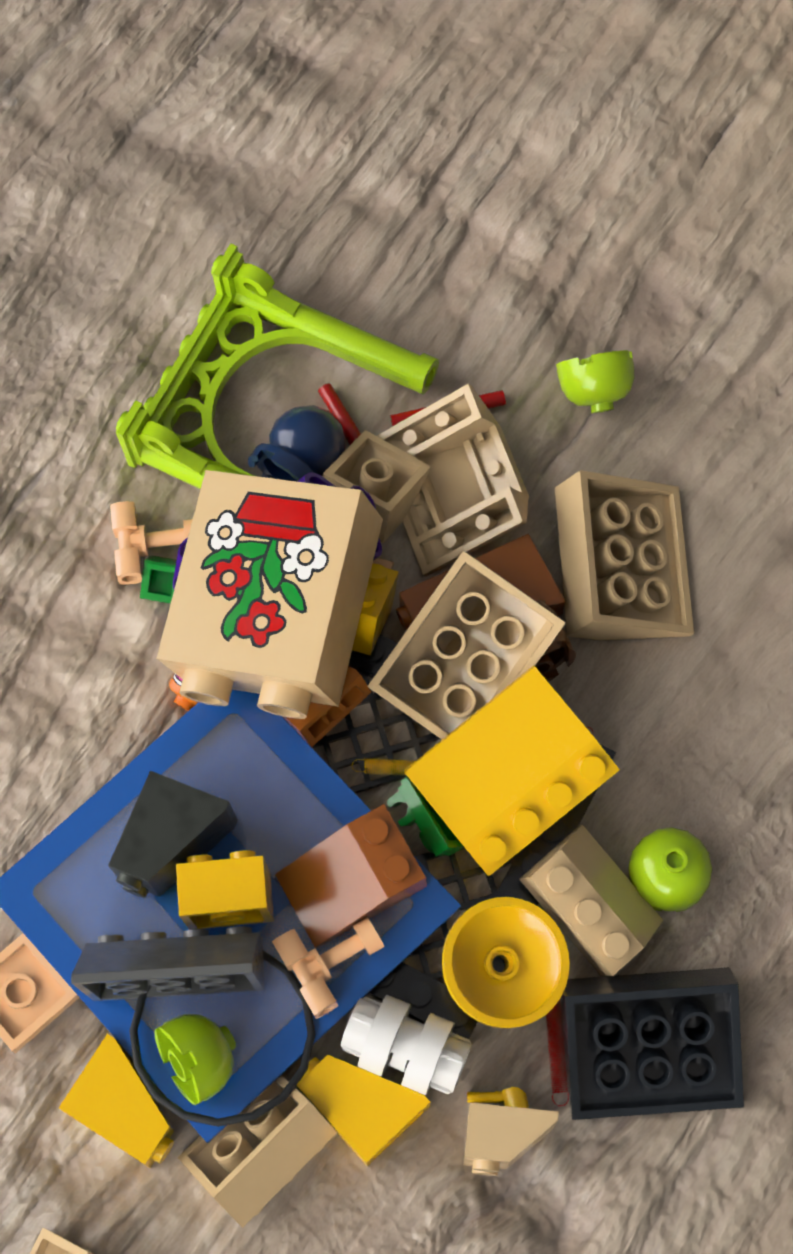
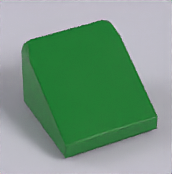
(158, 579)

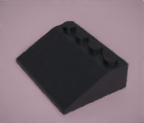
(653, 1043)

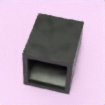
(166, 829)

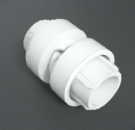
(424, 1052)

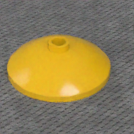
(533, 959)

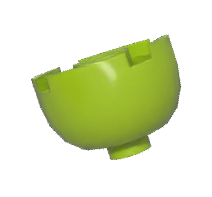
(597, 379)
(670, 869)
(198, 1055)

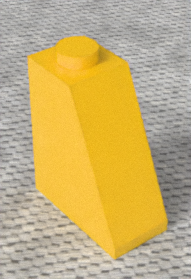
(118, 1105)
(361, 1105)

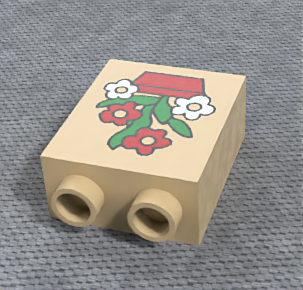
(270, 592)

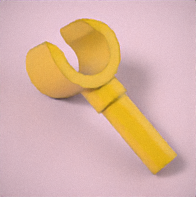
(511, 1097)

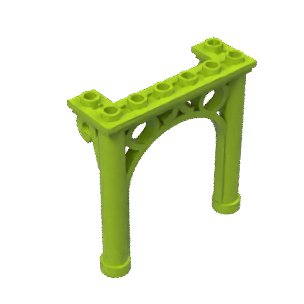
(248, 296)

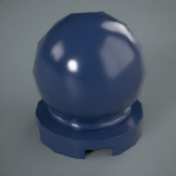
(300, 443)

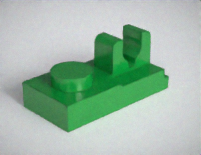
(434, 832)

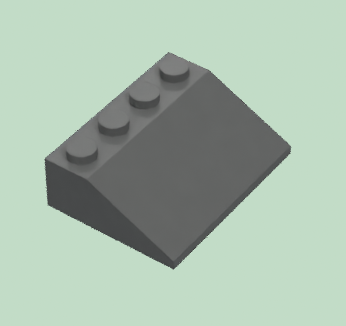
(171, 966)

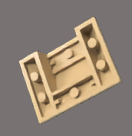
(472, 480)

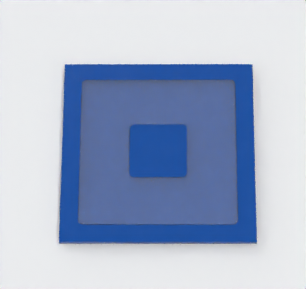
(284, 807)

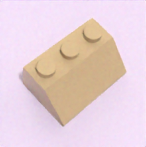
(592, 902)
(260, 1156)

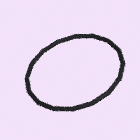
(236, 1118)

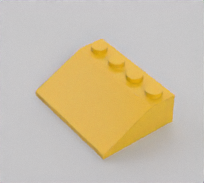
(511, 770)

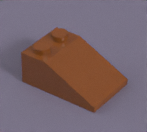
(351, 876)

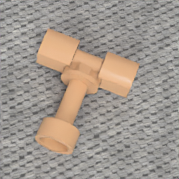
(135, 541)
(314, 968)

